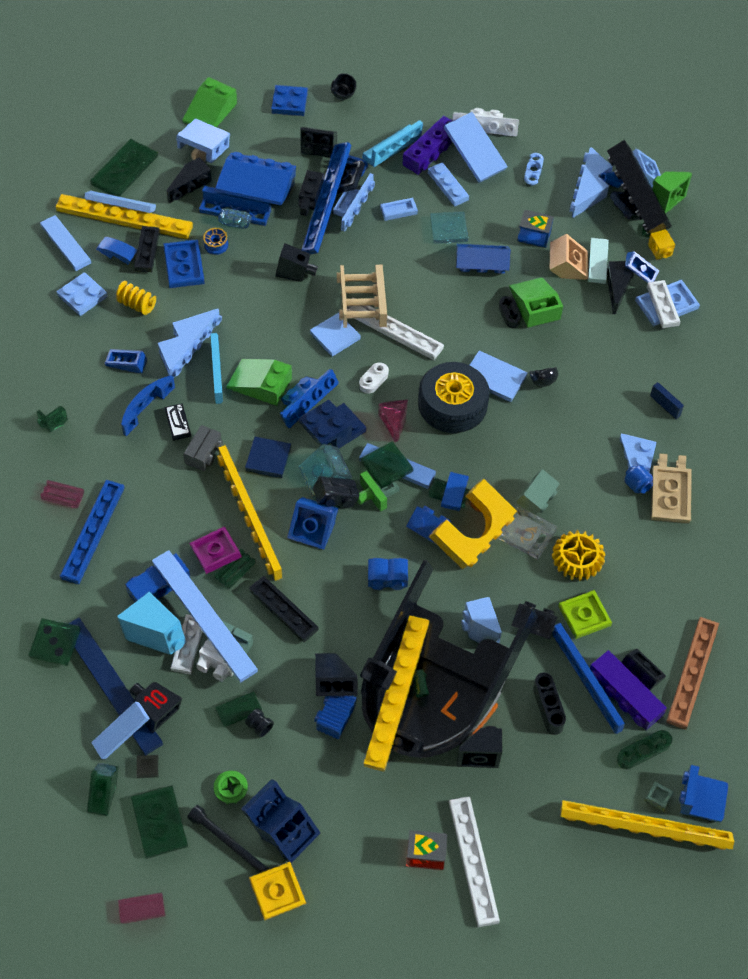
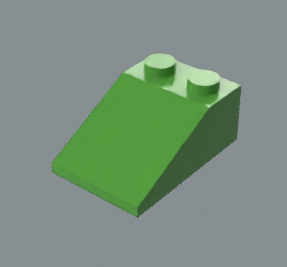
(211, 103)
(261, 379)

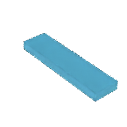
(216, 368)

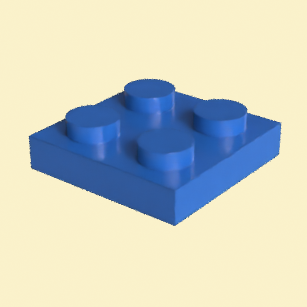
(289, 100)

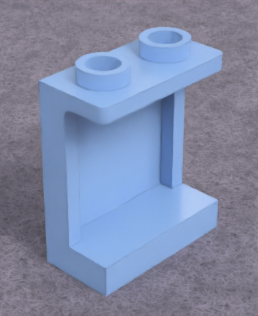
(205, 138)

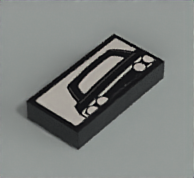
(177, 422)

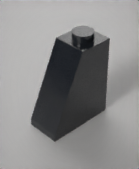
(334, 676)

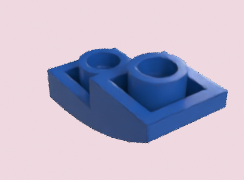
(113, 247)

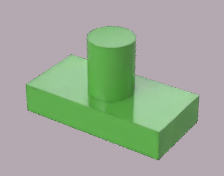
(372, 492)

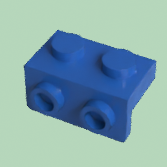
(425, 522)

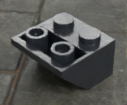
(317, 141)

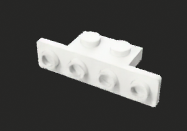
(493, 122)

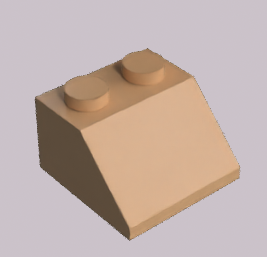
(568, 258)

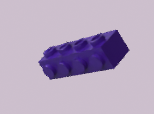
(427, 147)

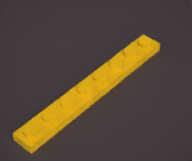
(123, 216)
(251, 519)
(396, 695)
(654, 826)

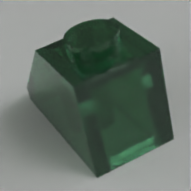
(102, 788)

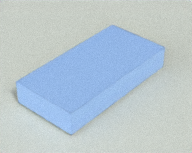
(398, 209)

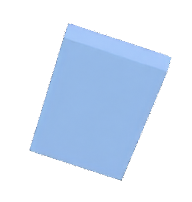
(475, 147)

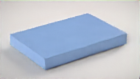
(681, 297)
(501, 377)

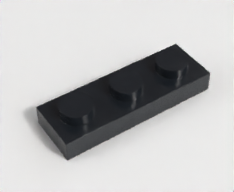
(147, 249)

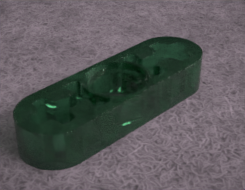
(639, 757)

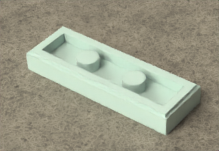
(598, 260)

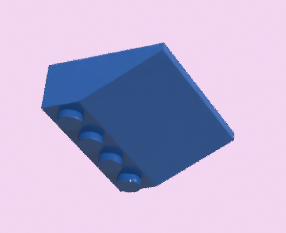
(256, 178)

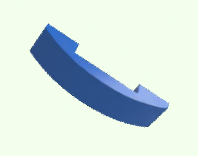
(158, 388)

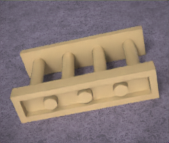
(377, 289)

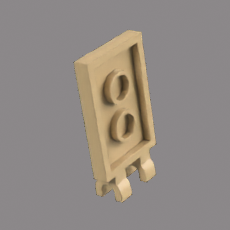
(671, 491)

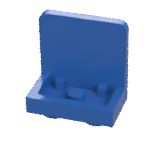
(703, 796)

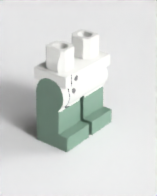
(210, 656)

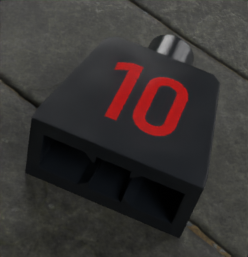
(157, 703)

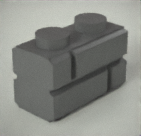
(202, 448)

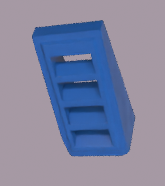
(136, 365)

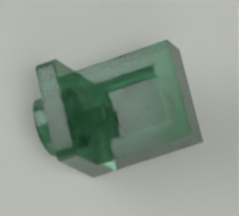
(53, 420)

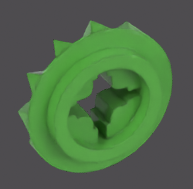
(235, 779)

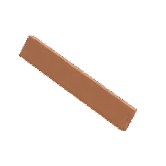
(692, 673)

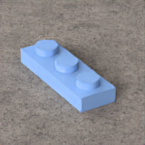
(448, 184)

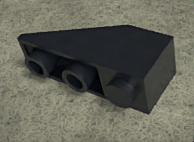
(191, 177)

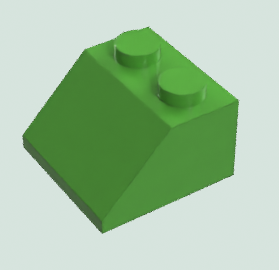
(671, 188)

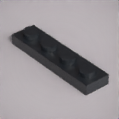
(283, 609)

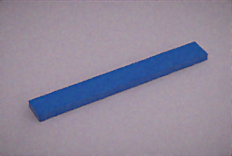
(326, 198)

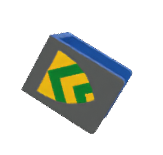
(535, 228)

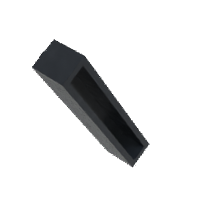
(638, 187)

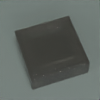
(147, 766)

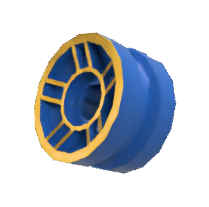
(213, 235)

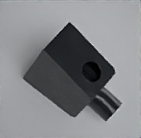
(294, 264)

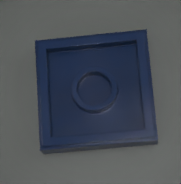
(268, 457)

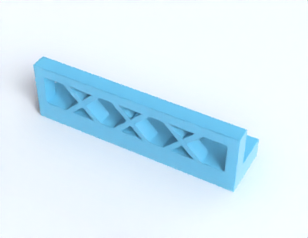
(393, 144)

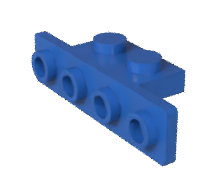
(306, 396)

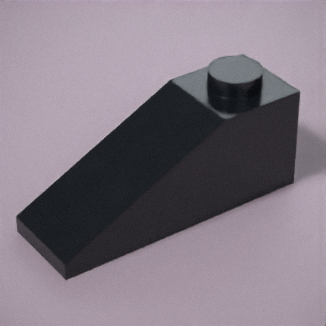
(618, 282)

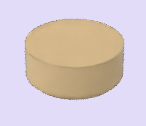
(198, 153)

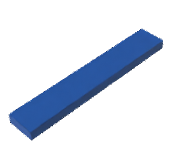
(92, 532)
(588, 679)

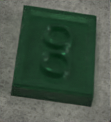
(159, 822)

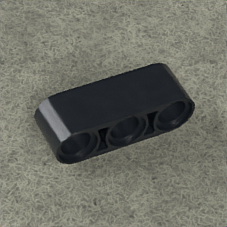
(550, 694)

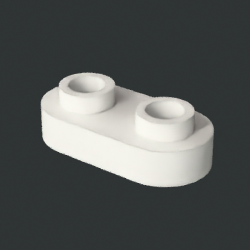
(375, 377)

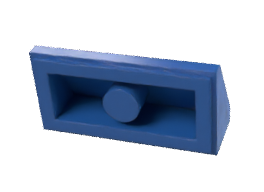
(641, 267)

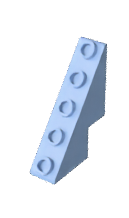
(591, 186)
(188, 338)

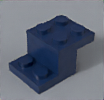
(332, 424)
(281, 821)

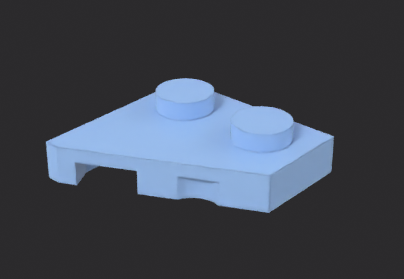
(638, 451)

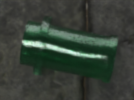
(420, 683)

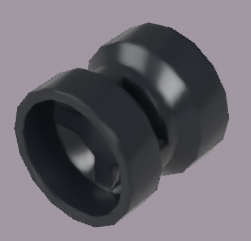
(258, 722)

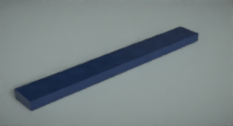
(111, 684)

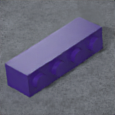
(627, 690)

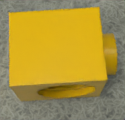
(661, 244)

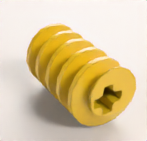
(134, 298)

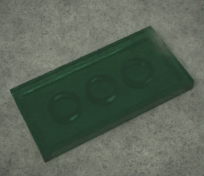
(124, 168)

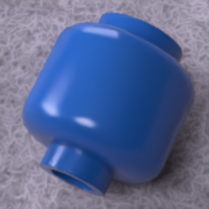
(639, 479)

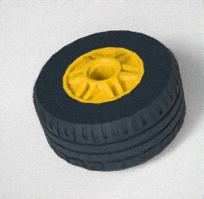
(453, 397)

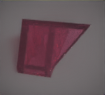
(394, 417)

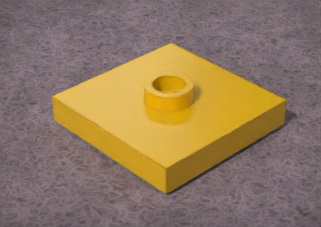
(277, 891)

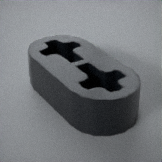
(513, 310)

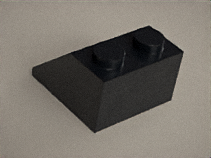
(482, 749)

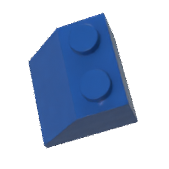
(312, 523)

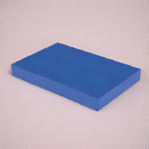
(183, 263)

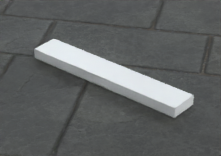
(402, 333)
(474, 862)

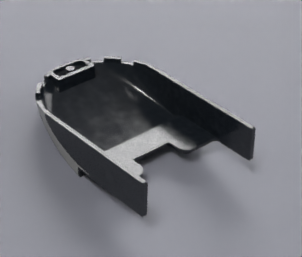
(475, 677)

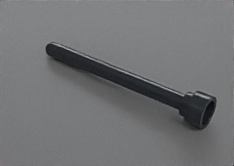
(198, 816)

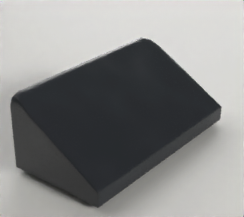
(643, 669)

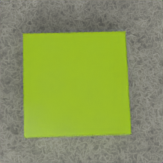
(585, 614)

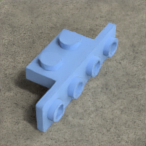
(351, 201)

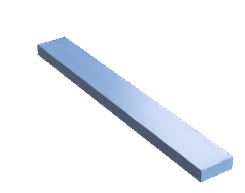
(205, 616)

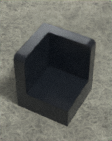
(378, 673)

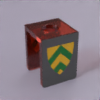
(426, 850)

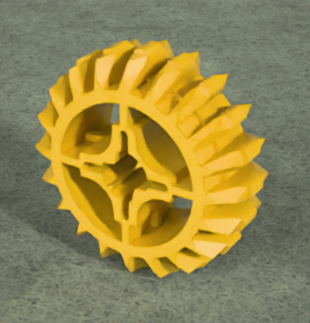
(571, 563)

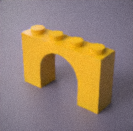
(496, 514)

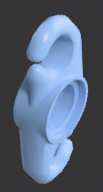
(533, 174)

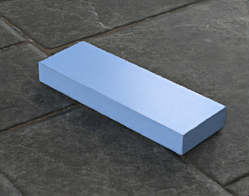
(120, 730)

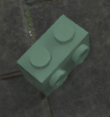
(538, 492)

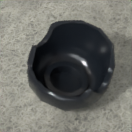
(343, 86)
(544, 377)

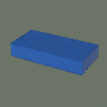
(454, 491)

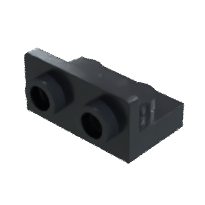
(544, 623)

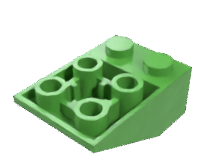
(537, 302)

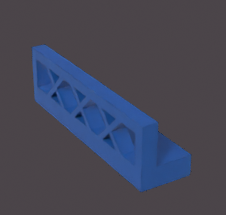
(237, 203)

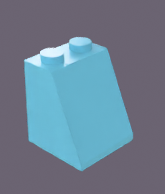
(152, 625)

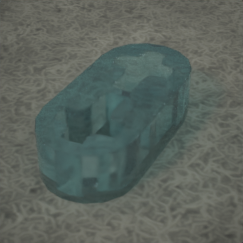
(234, 218)

